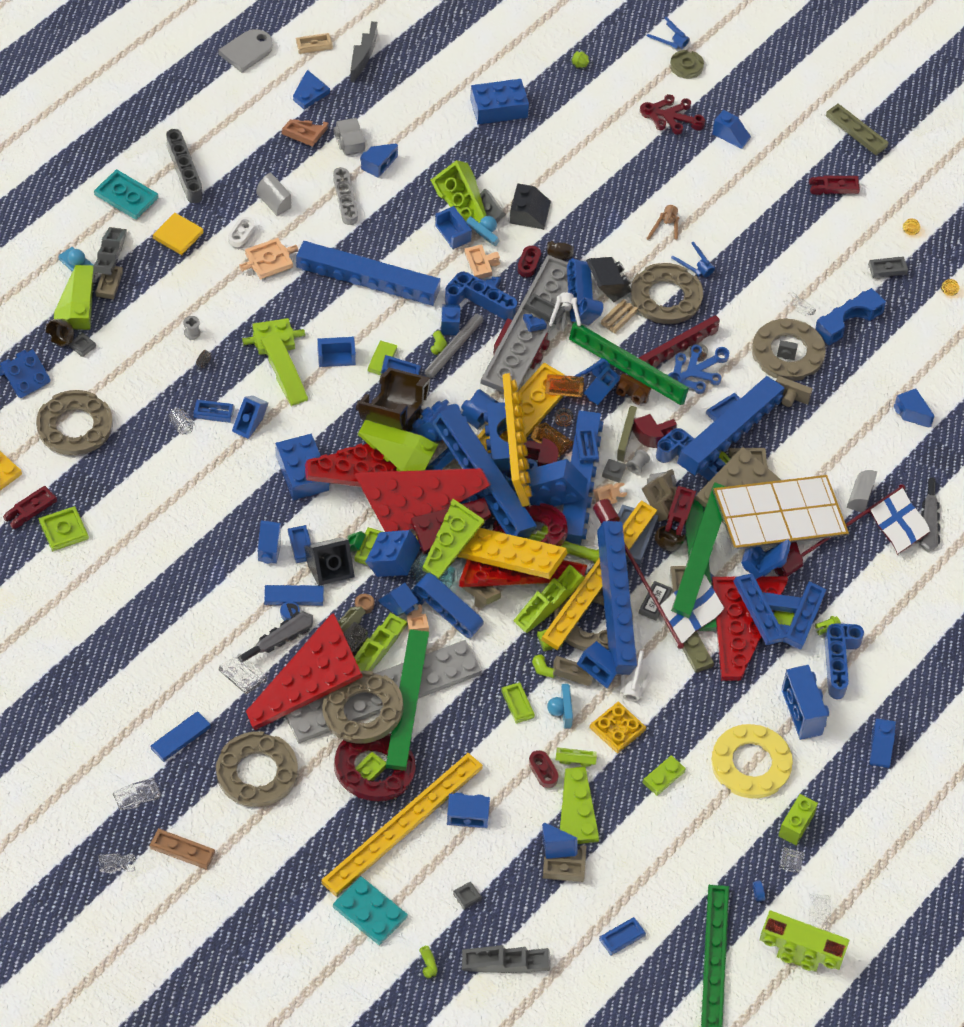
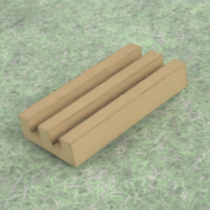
(316, 43)
(607, 322)

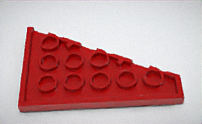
(735, 627)
(315, 671)

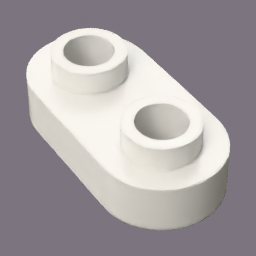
(241, 231)

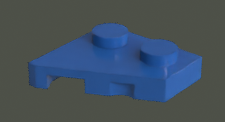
(310, 90)

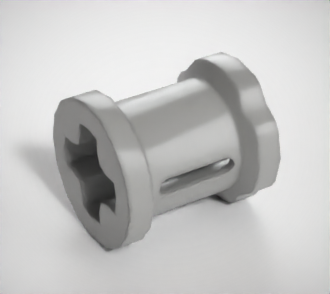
(191, 324)
(638, 461)

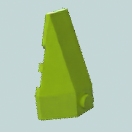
(459, 189)
(76, 298)
(402, 448)

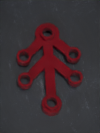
(651, 110)

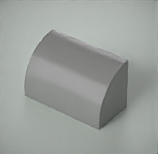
(274, 194)
(862, 490)

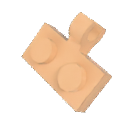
(480, 262)

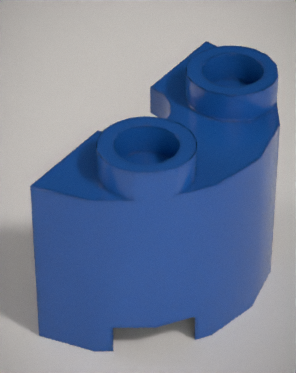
(474, 408)

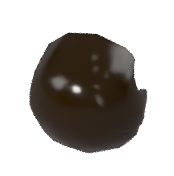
(560, 250)
(60, 331)
(669, 540)

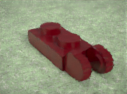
(834, 185)
(30, 507)
(680, 508)

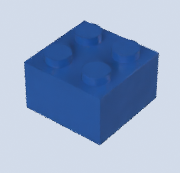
(393, 553)

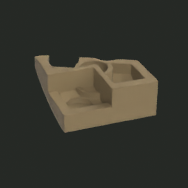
(661, 494)

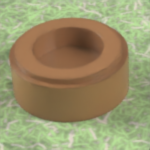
(366, 602)

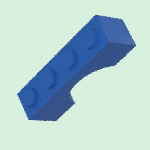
(865, 305)
(497, 424)

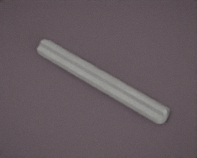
(453, 346)

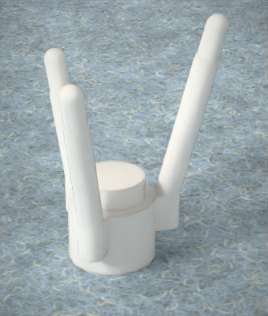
(566, 301)
(632, 690)

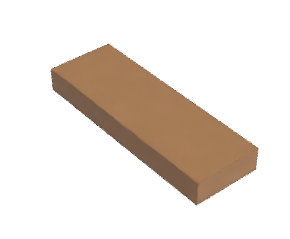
(182, 849)

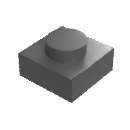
(787, 350)
(614, 470)

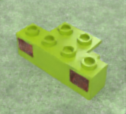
(803, 943)

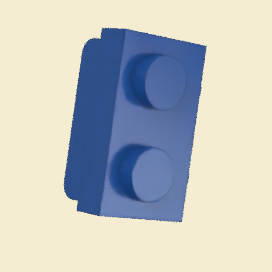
(25, 373)
(424, 425)
(761, 562)

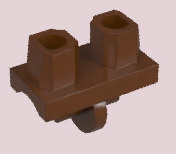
(633, 388)

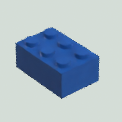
(499, 101)
(292, 458)
(556, 484)
(805, 702)

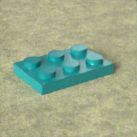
(126, 194)
(370, 910)

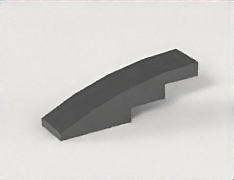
(363, 52)
(110, 250)
(501, 960)

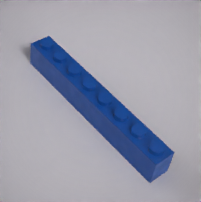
(368, 273)
(731, 425)
(472, 455)
(576, 511)
(617, 596)

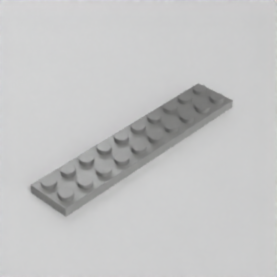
(519, 345)
(441, 670)

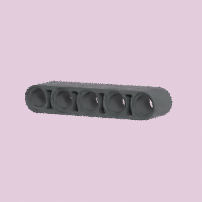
(184, 166)

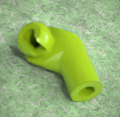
(440, 343)
(541, 667)
(431, 969)

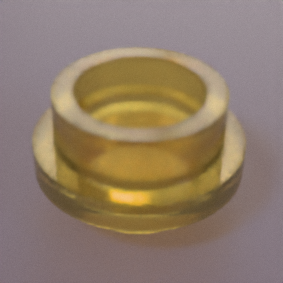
(911, 226)
(950, 287)

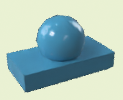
(485, 228)
(73, 257)
(562, 706)

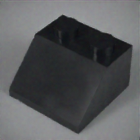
(529, 207)
(610, 277)
(330, 560)

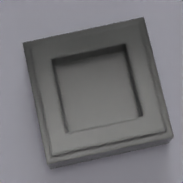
(82, 345)
(467, 895)

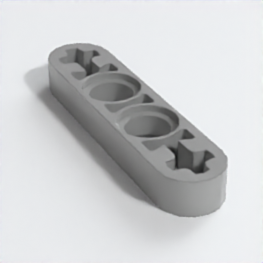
(343, 196)

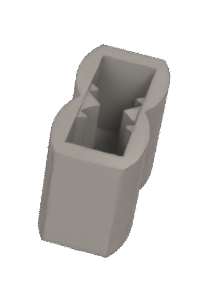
(350, 136)

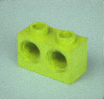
(798, 819)

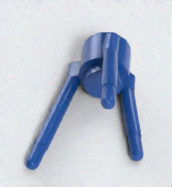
(679, 38)
(704, 265)
(596, 368)

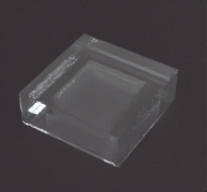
(791, 860)

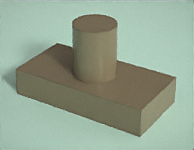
(794, 391)
(483, 595)

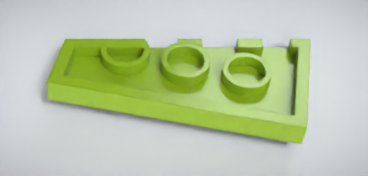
(455, 533)
(577, 807)

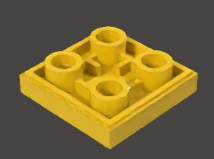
(178, 233)
(617, 727)

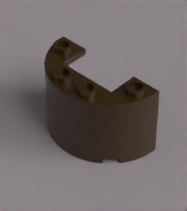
(398, 401)

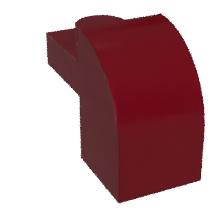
(649, 432)
(543, 452)

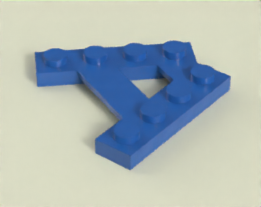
(761, 606)

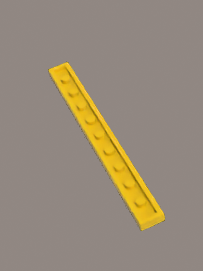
(592, 584)
(401, 824)

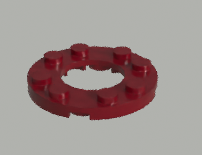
(549, 516)
(362, 788)

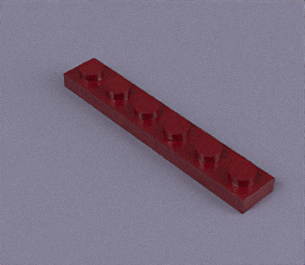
(681, 342)

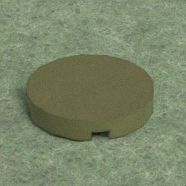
(686, 64)

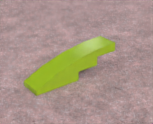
(284, 369)
(548, 600)
(380, 642)

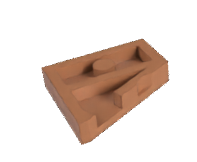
(304, 131)

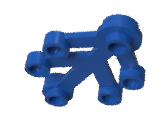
(697, 370)

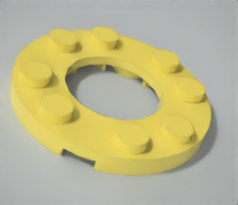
(750, 786)

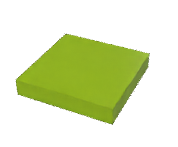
(63, 528)

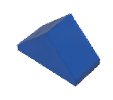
(558, 843)

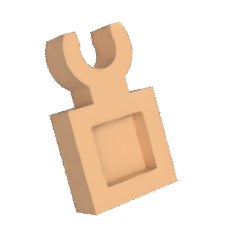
(609, 492)
(417, 620)

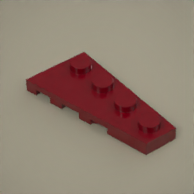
(428, 525)

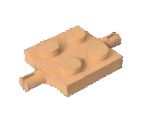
(269, 258)

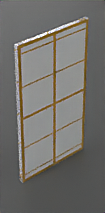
(780, 511)

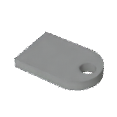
(246, 49)

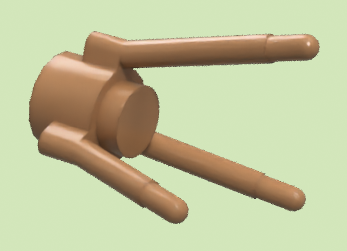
(669, 216)

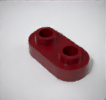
(527, 264)
(544, 770)

